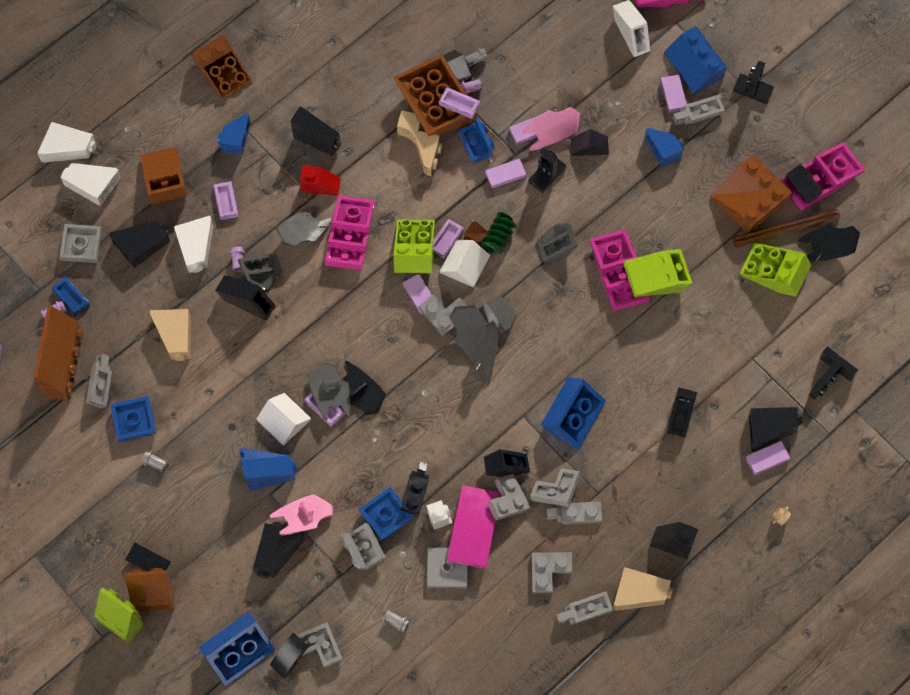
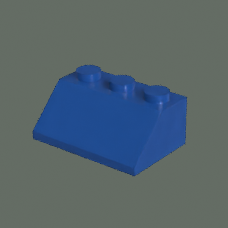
(695, 60)
(573, 412)
(236, 648)

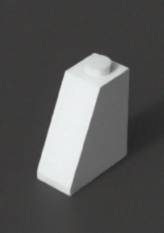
(632, 27)
(66, 143)
(91, 181)
(195, 242)

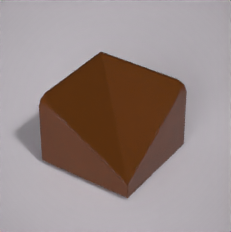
(475, 232)

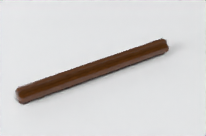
(786, 228)

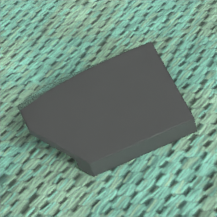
(557, 242)
(260, 270)
(499, 312)

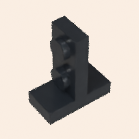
(752, 86)
(548, 170)
(837, 366)
(681, 412)

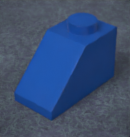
(235, 135)
(664, 146)

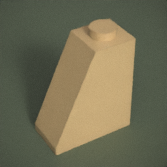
(175, 331)
(641, 590)

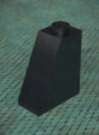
(314, 132)
(140, 241)
(245, 296)
(771, 425)
(675, 539)
(275, 550)

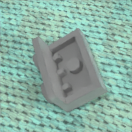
(363, 547)

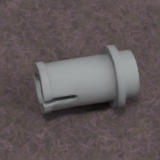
(476, 57)
(154, 461)
(396, 621)

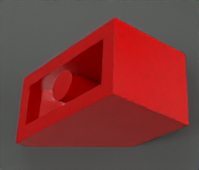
(319, 181)

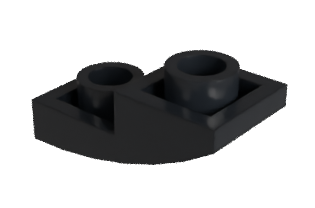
(146, 559)
(288, 655)

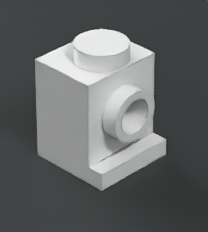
(439, 514)

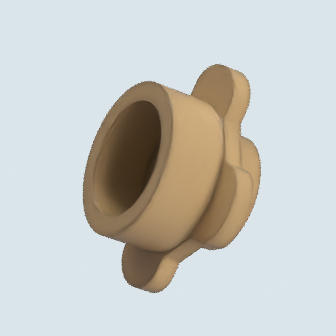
(781, 515)

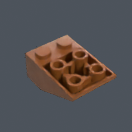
(221, 67)
(163, 175)
(150, 589)

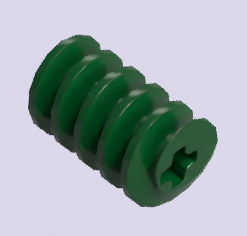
(498, 232)

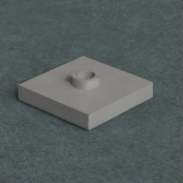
(80, 243)
(443, 573)

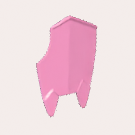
(553, 127)
(303, 514)

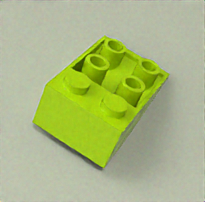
(414, 246)
(776, 268)
(658, 273)
(118, 615)

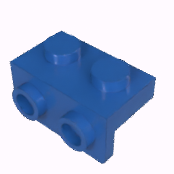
(476, 141)

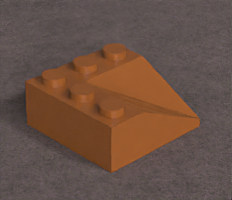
(751, 194)

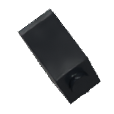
(505, 463)

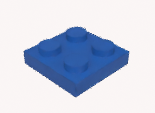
(133, 419)
(384, 514)

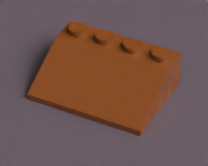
(423, 90)
(57, 354)

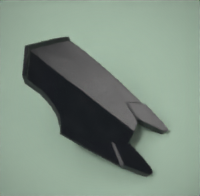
(831, 242)
(363, 390)

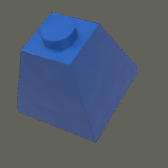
(266, 468)

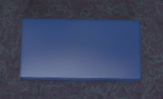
(70, 296)

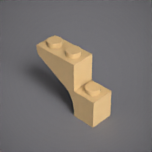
(427, 146)

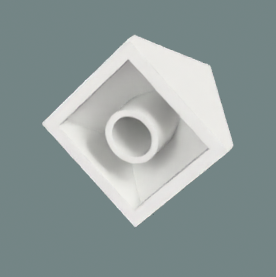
(465, 262)
(282, 418)

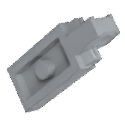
(699, 111)
(99, 382)
(576, 513)
(586, 609)

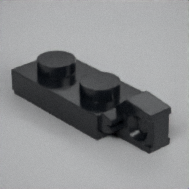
(415, 490)

